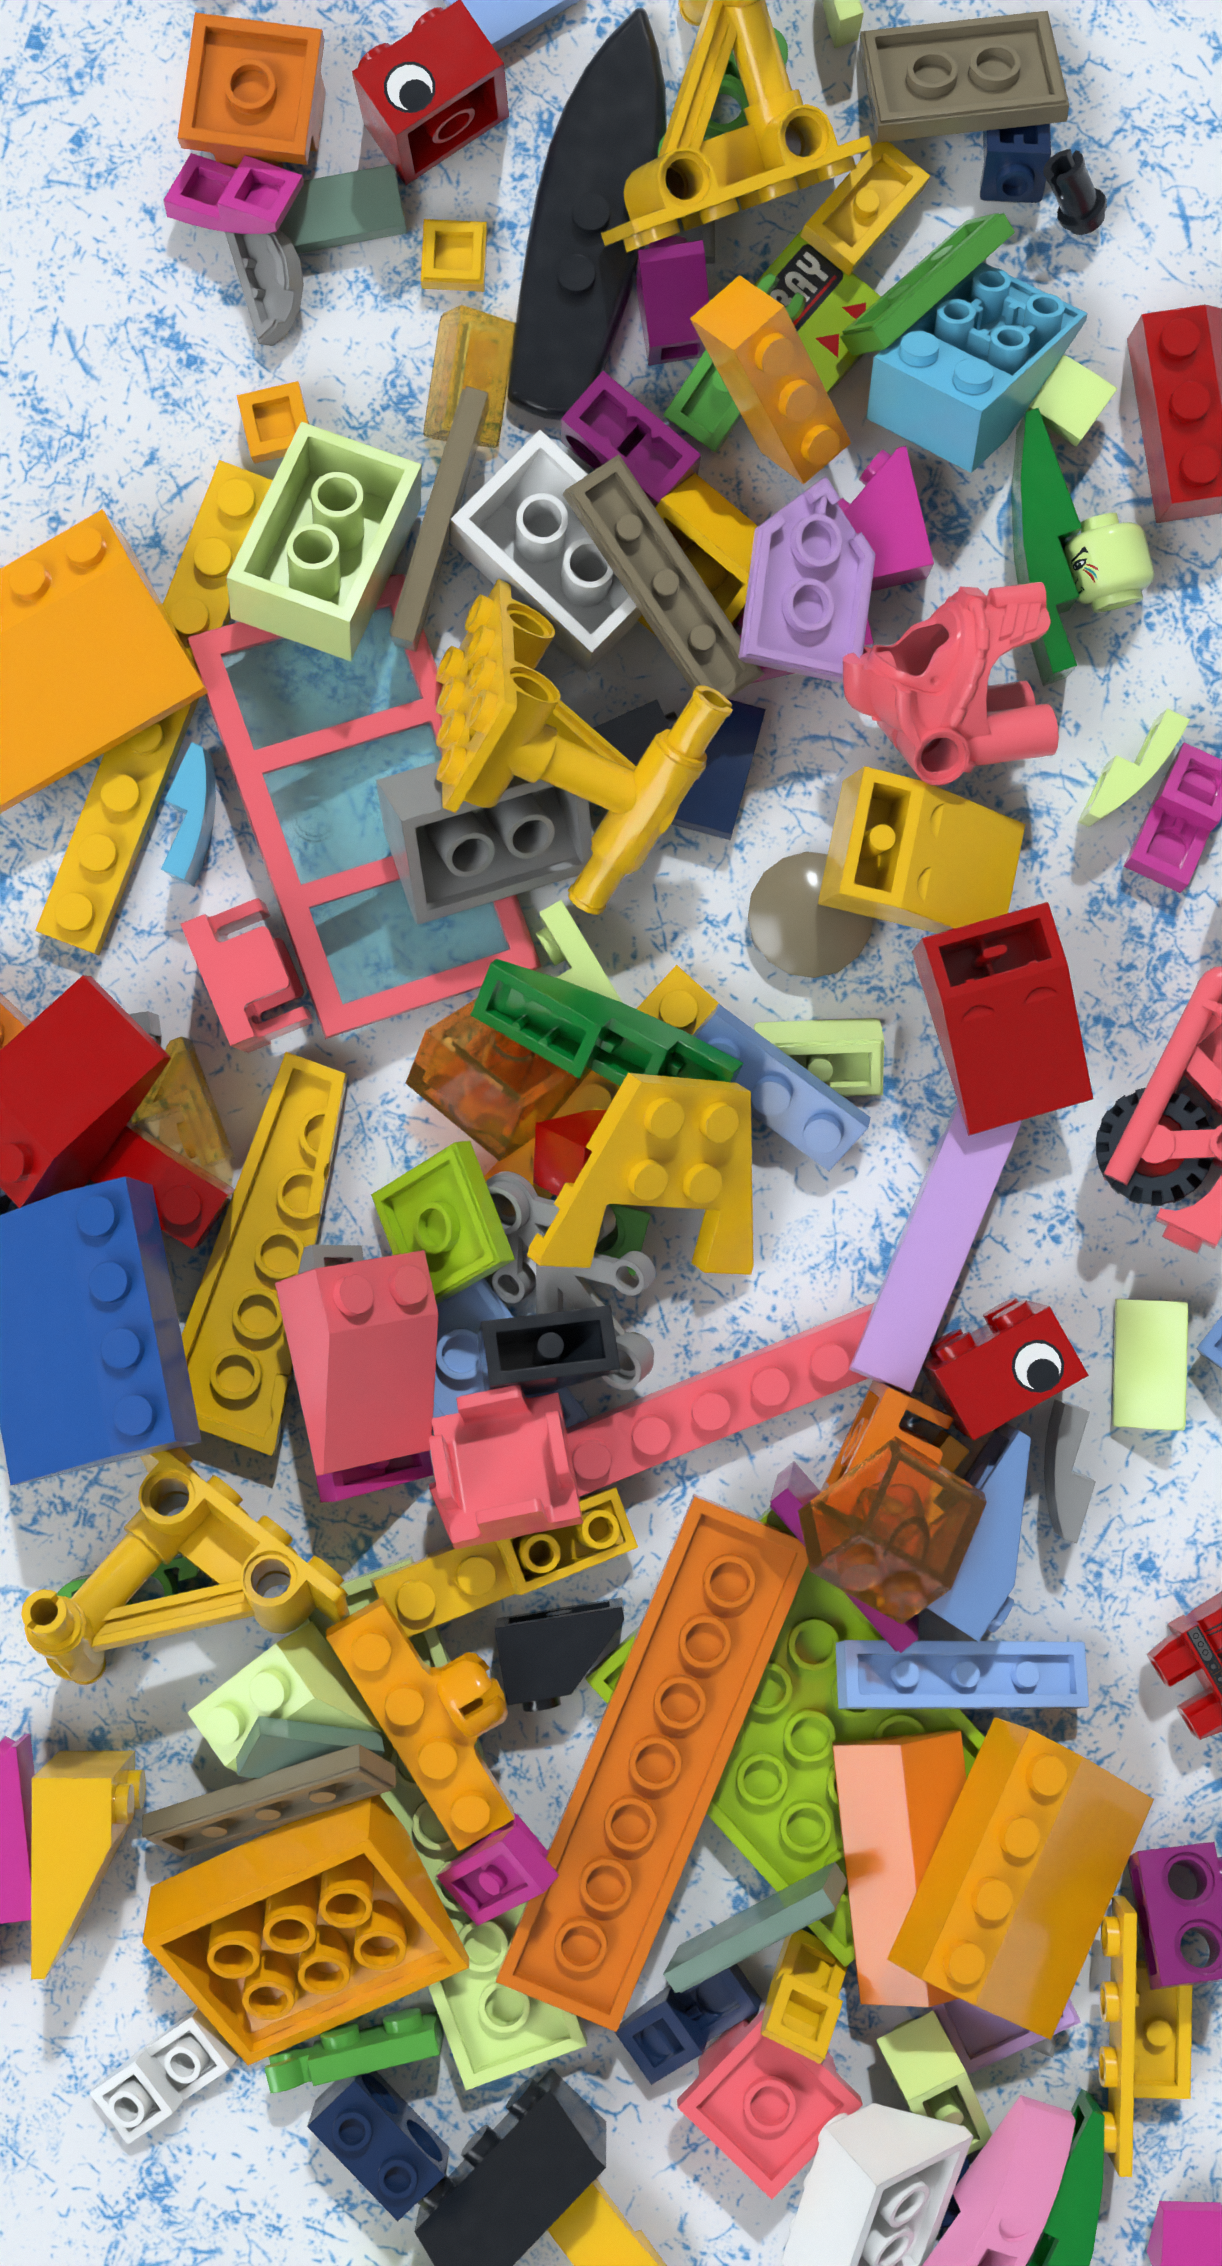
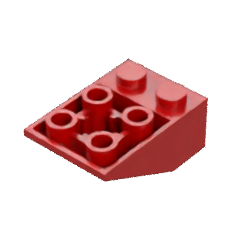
(1005, 1017)

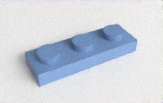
(786, 1093)

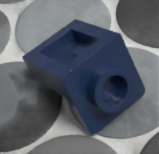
(1015, 163)

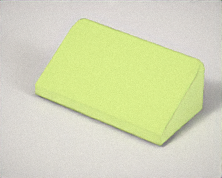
(837, 1051)
(1150, 1364)

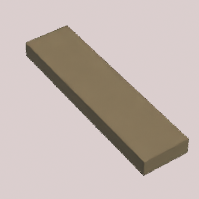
(435, 527)
(660, 579)
(269, 1801)

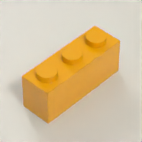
(771, 379)

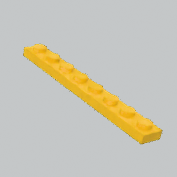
(137, 770)

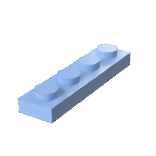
(962, 1675)

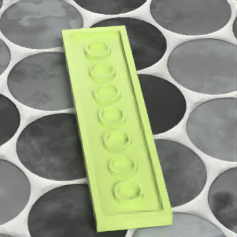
(485, 2023)

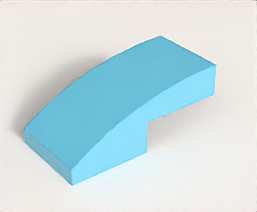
(194, 795)

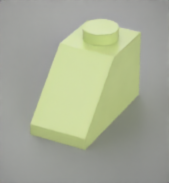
(933, 2076)

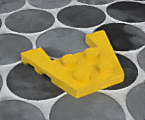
(664, 1147)

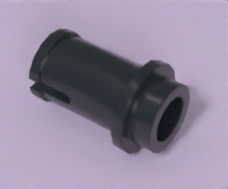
(1079, 203)

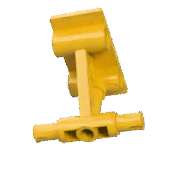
(745, 164)
(511, 722)
(214, 1537)

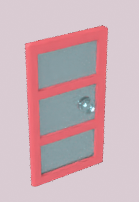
(306, 757)

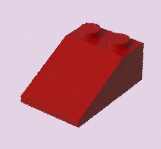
(70, 1091)

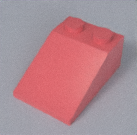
(363, 1358)

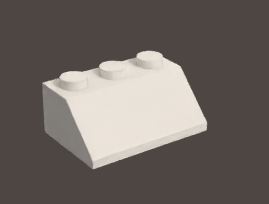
(532, 539)
(877, 2189)

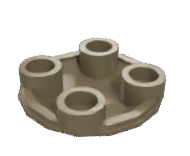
(795, 929)

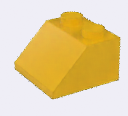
(714, 539)

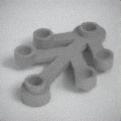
(524, 1216)

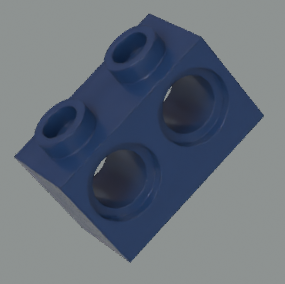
(380, 2140)

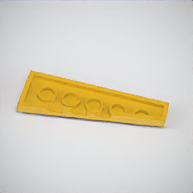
(236, 1326)

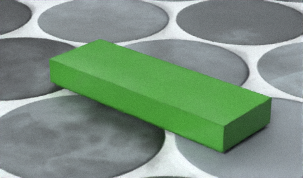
(926, 283)

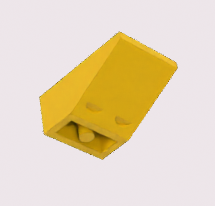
(918, 854)

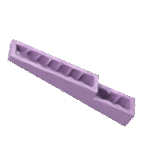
(931, 1252)

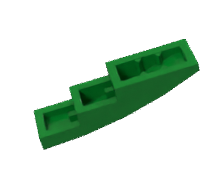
(1041, 526)
(591, 1030)
(1073, 2219)

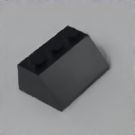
(514, 2178)

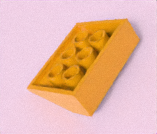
(81, 656)
(1021, 1878)
(304, 1928)

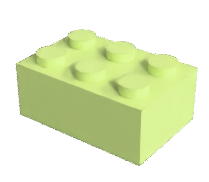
(325, 541)

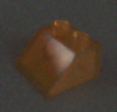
(487, 1082)
(892, 1530)

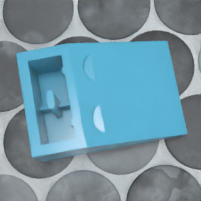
(971, 366)

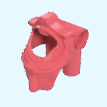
(934, 682)

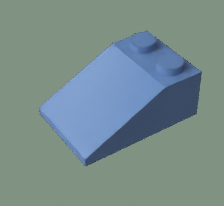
(988, 1571)

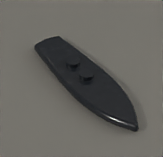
(570, 280)

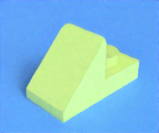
(566, 943)

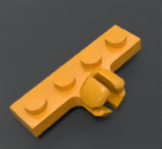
(429, 1718)

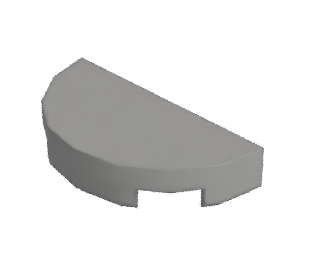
(269, 280)

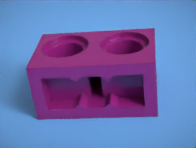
(613, 423)
(1166, 1917)

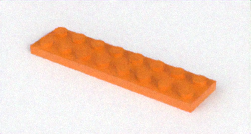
(655, 1762)

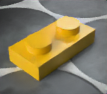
(865, 206)

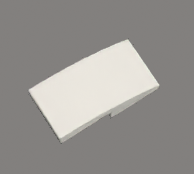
(163, 2075)

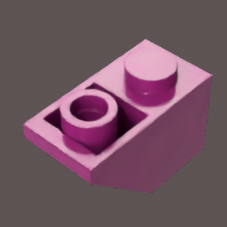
(669, 292)

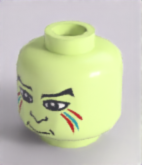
(1109, 562)

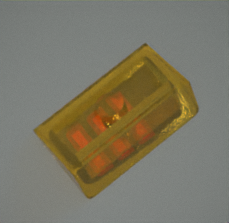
(470, 352)

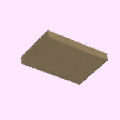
(963, 76)

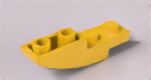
(469, 1578)

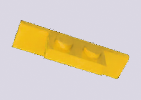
(1146, 2035)

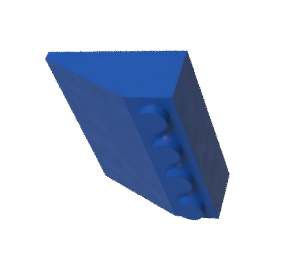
(89, 1334)

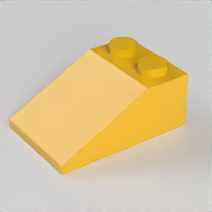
(78, 1823)

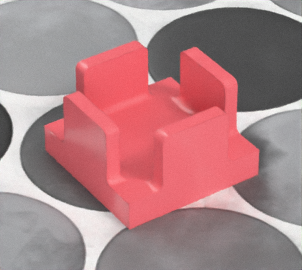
(246, 975)
(504, 1466)
(764, 2103)

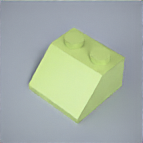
(289, 1681)

